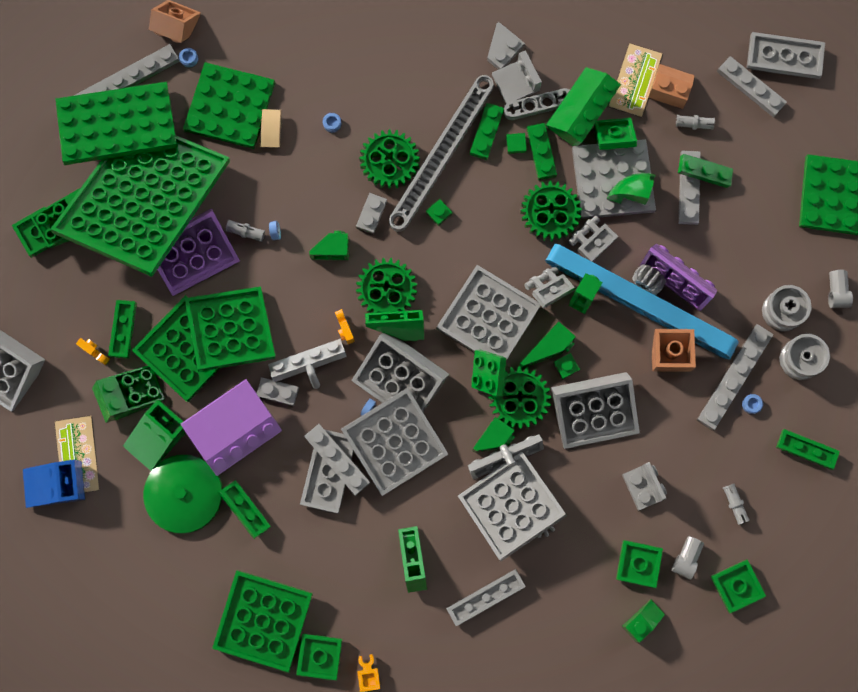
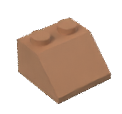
(173, 21)
(671, 86)
(673, 350)

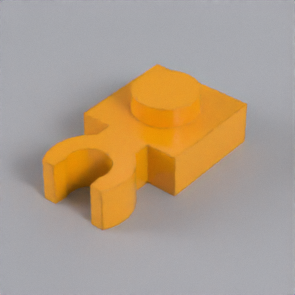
(345, 332)
(89, 347)
(368, 677)

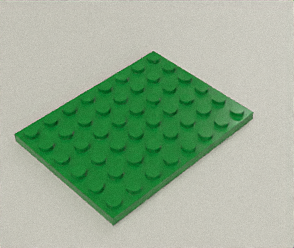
(141, 203)

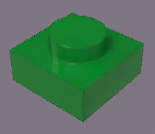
(439, 212)
(566, 366)

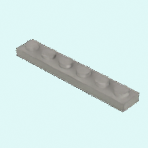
(137, 71)
(735, 377)

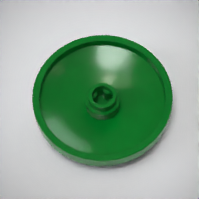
(182, 494)

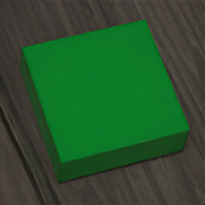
(516, 143)

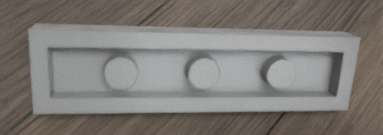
(751, 86)
(689, 196)
(337, 459)
(485, 597)

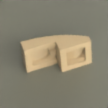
(270, 128)

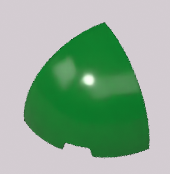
(634, 188)

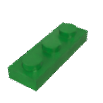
(486, 131)
(541, 151)
(705, 170)
(122, 329)
(808, 449)
(244, 509)

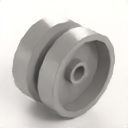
(786, 308)
(807, 346)

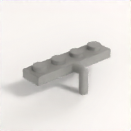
(307, 362)
(488, 464)

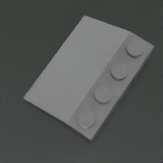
(397, 366)
(17, 370)
(596, 410)

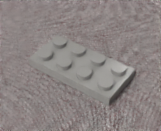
(785, 55)
(322, 485)

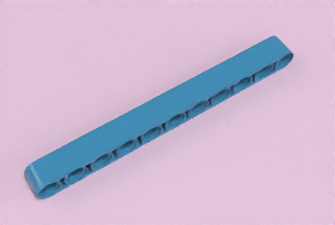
(643, 301)

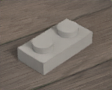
(371, 213)
(277, 391)

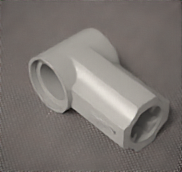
(839, 290)
(686, 562)

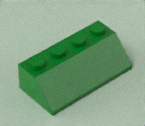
(583, 106)

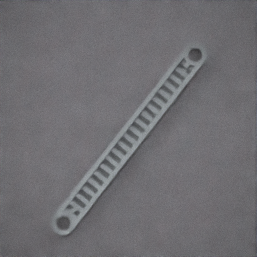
(441, 153)

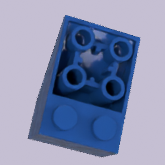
(53, 483)

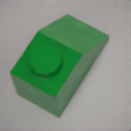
(332, 247)
(585, 293)
(495, 435)
(643, 621)

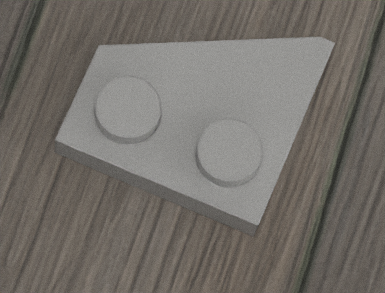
(503, 47)

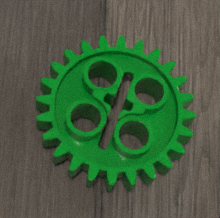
(401, 148)
(552, 226)
(389, 271)
(520, 415)

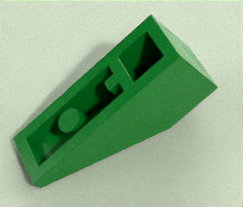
(399, 324)
(552, 345)
(412, 559)

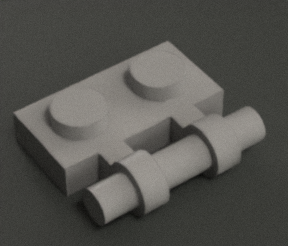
(597, 243)
(552, 291)

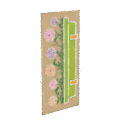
(636, 79)
(77, 443)

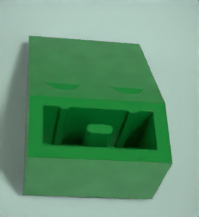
(48, 216)
(127, 393)
(155, 435)

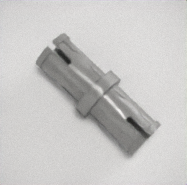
(695, 122)
(245, 230)
(736, 504)

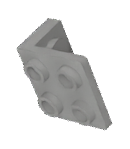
(517, 79)
(644, 486)

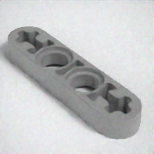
(537, 101)

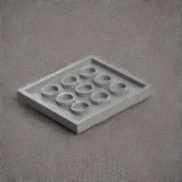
(601, 170)
(488, 314)
(394, 441)
(512, 506)

